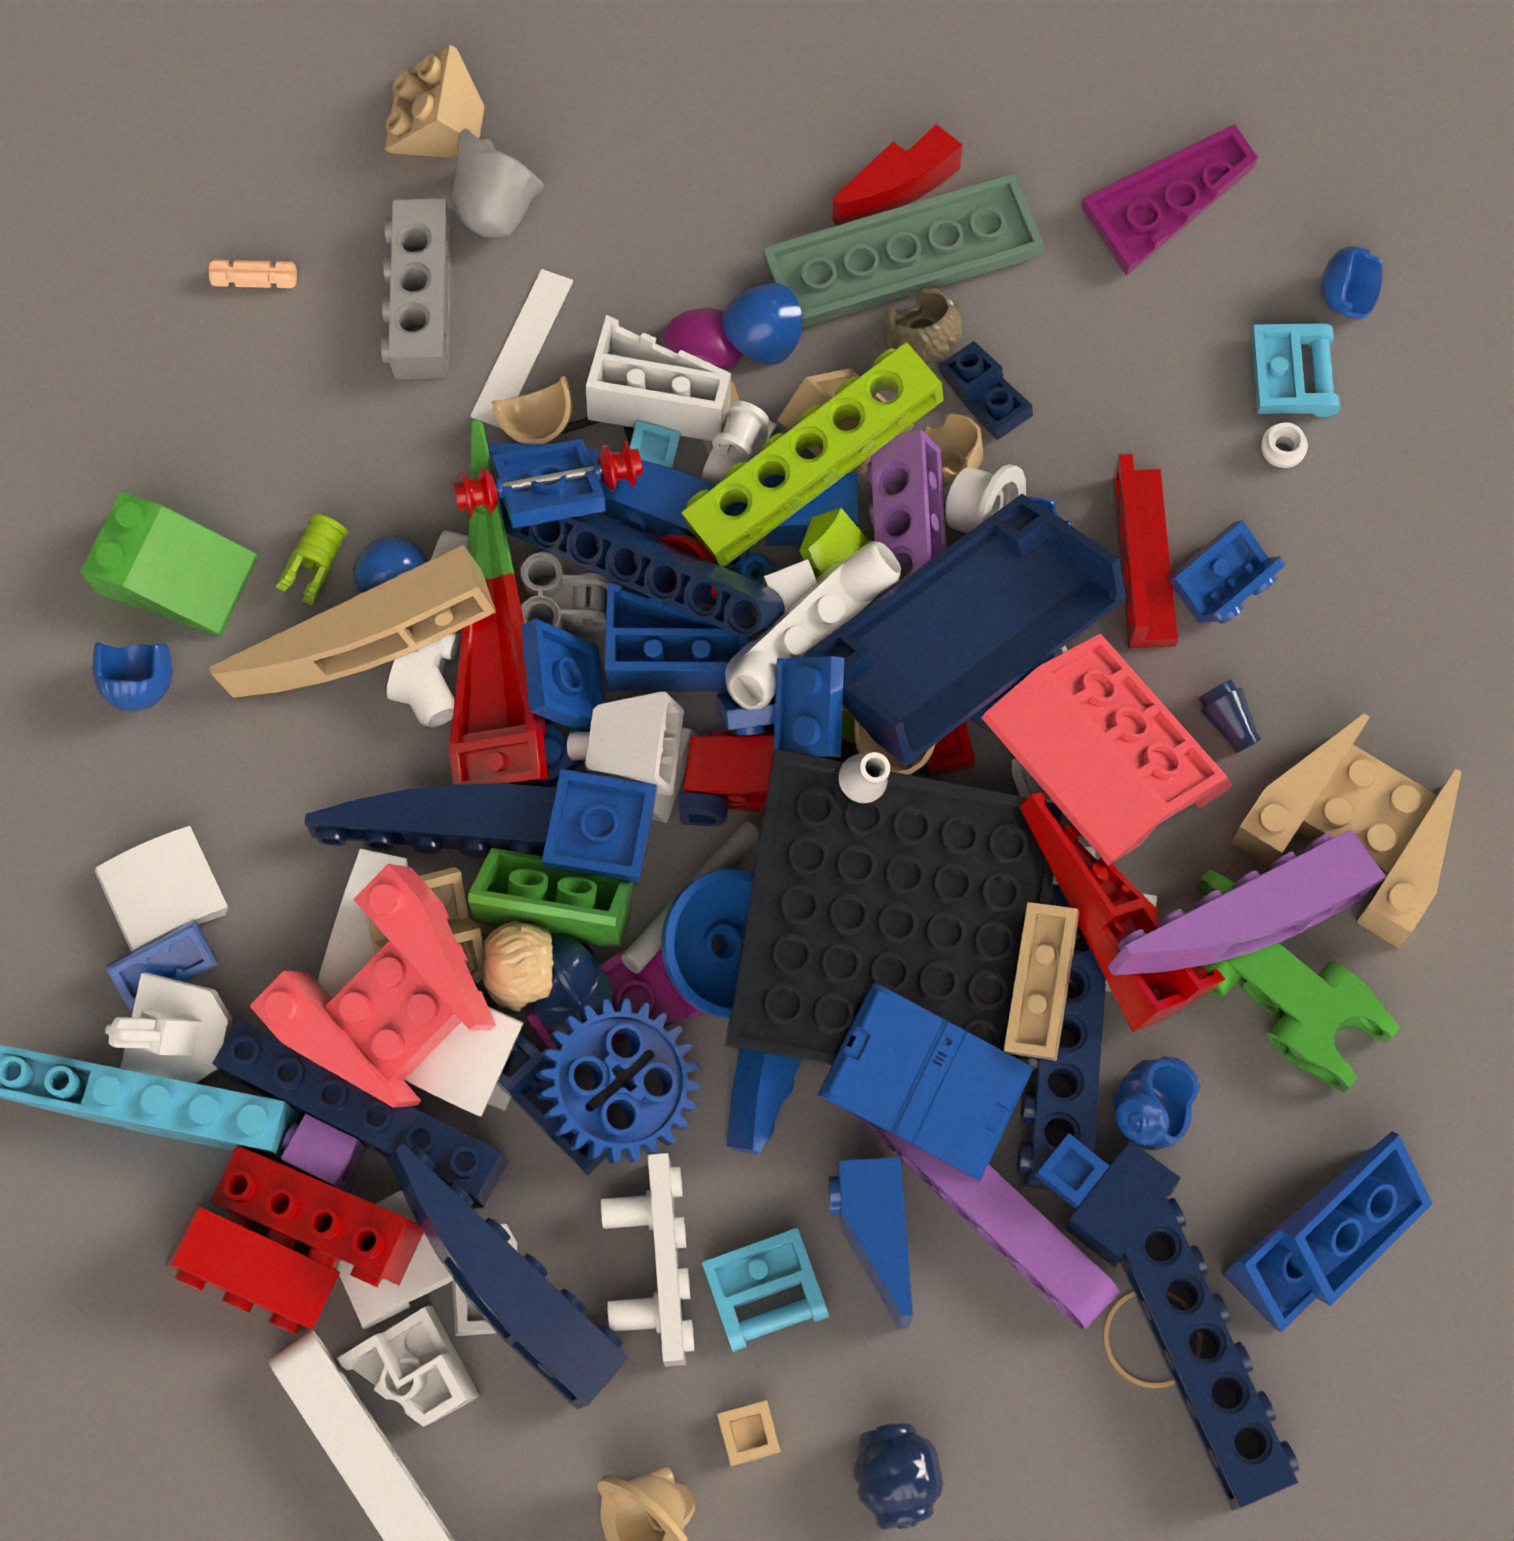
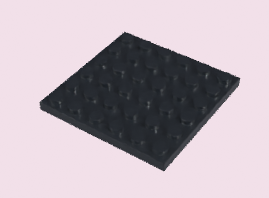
(884, 892)

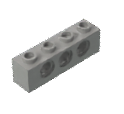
(425, 351)

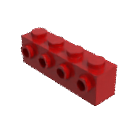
(317, 1215)

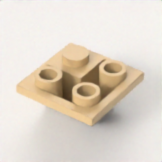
(433, 107)

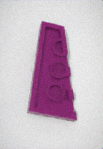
(1160, 200)

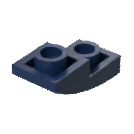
(984, 391)

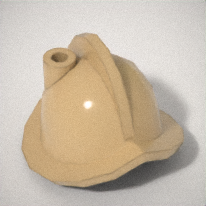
(645, 1507)

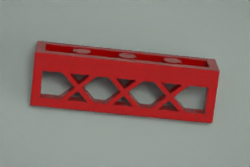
(1144, 555)

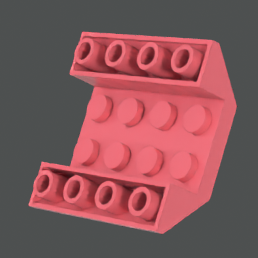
(1104, 747)

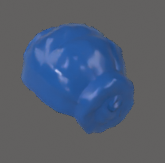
(1156, 1102)

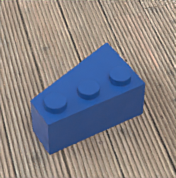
(663, 647)

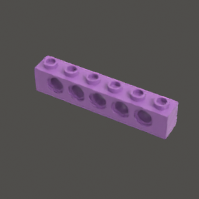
(914, 462)

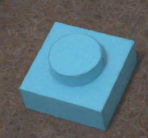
(655, 443)

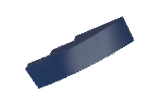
(522, 1086)

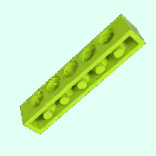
(805, 479)

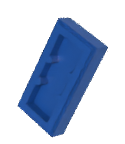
(175, 955)

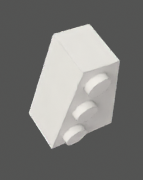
(651, 384)

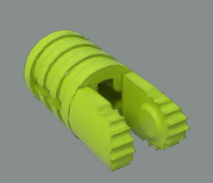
(315, 552)

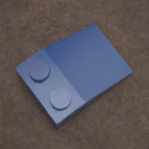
(873, 1220)

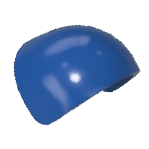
(764, 322)

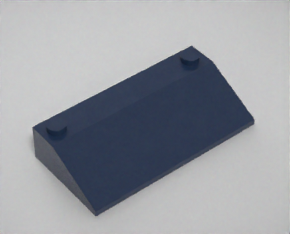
(970, 625)

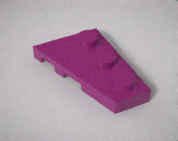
(648, 986)

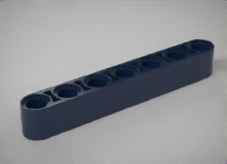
(654, 571)

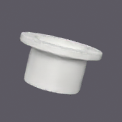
(980, 494)

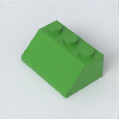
(572, 903)

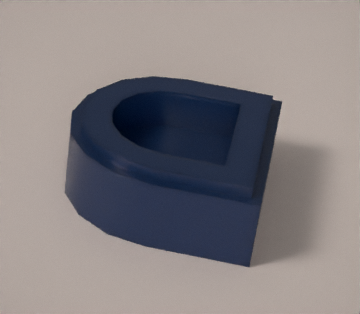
(702, 809)

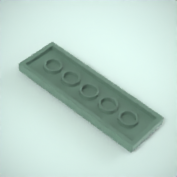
(906, 250)

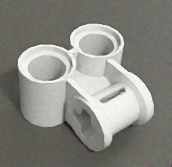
(740, 441)

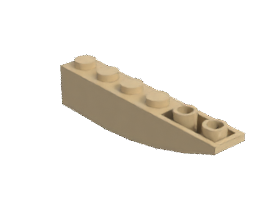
(365, 629)

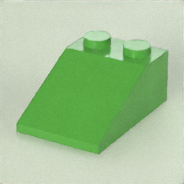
(167, 565)

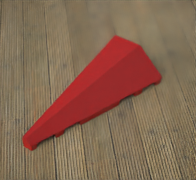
(1109, 913)

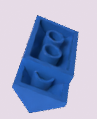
(1333, 1235)

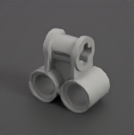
(565, 597)

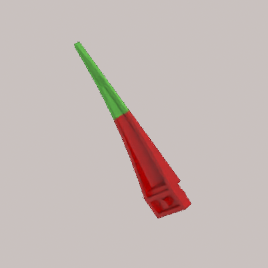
(492, 724)

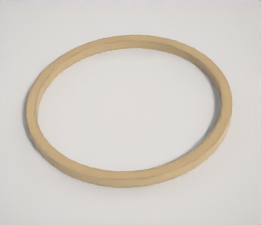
(1114, 1362)

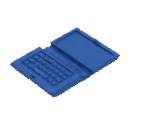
(925, 1081)

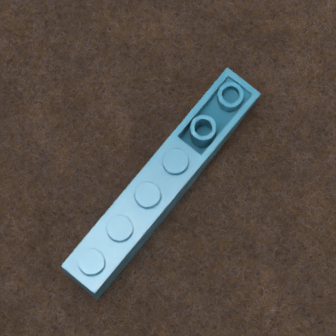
(146, 1102)

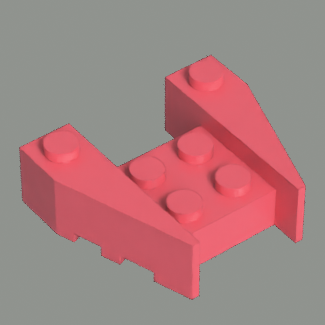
(394, 1005)

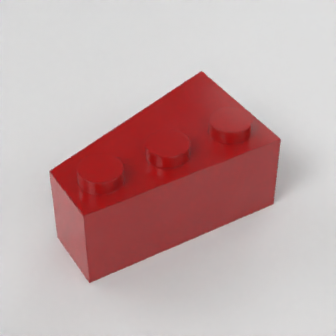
(732, 767)
(251, 1270)

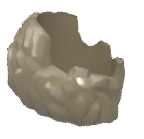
(928, 327)

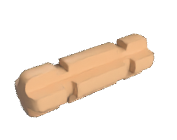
(252, 273)

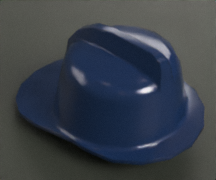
(575, 981)

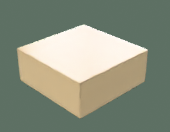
(749, 1433)

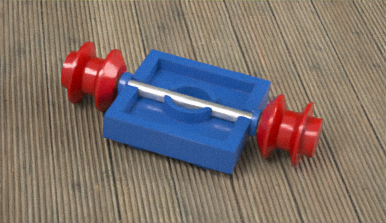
(548, 482)

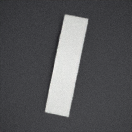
(350, 939)

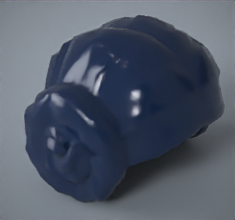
(898, 1475)

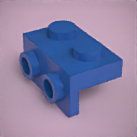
(1225, 575)

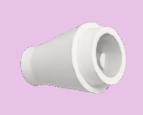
(856, 781)

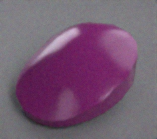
(702, 336)

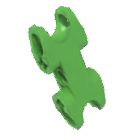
(1303, 1003)

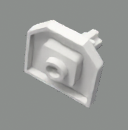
(172, 1030)

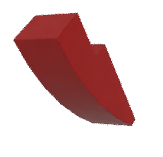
(899, 176)

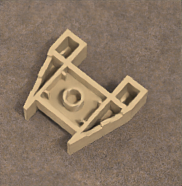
(1388, 812)

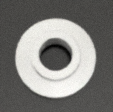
(1287, 434)

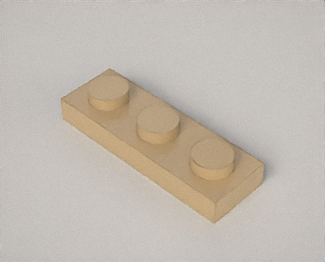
(1041, 981)

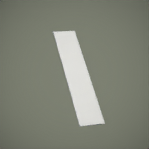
(523, 343)

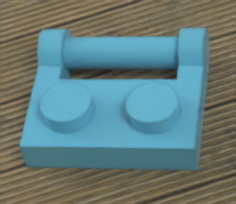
(1280, 369)
(760, 1272)

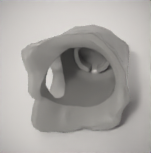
(491, 188)

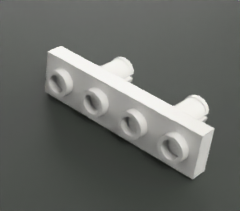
(673, 1284)

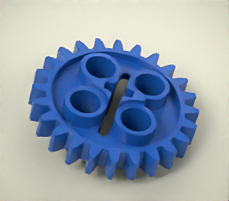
(646, 1114)

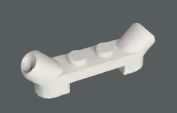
(829, 604)
(418, 675)

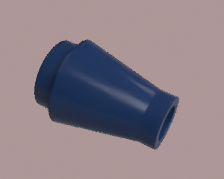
(1230, 715)

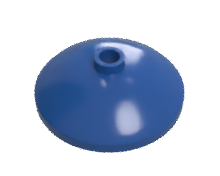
(704, 909)

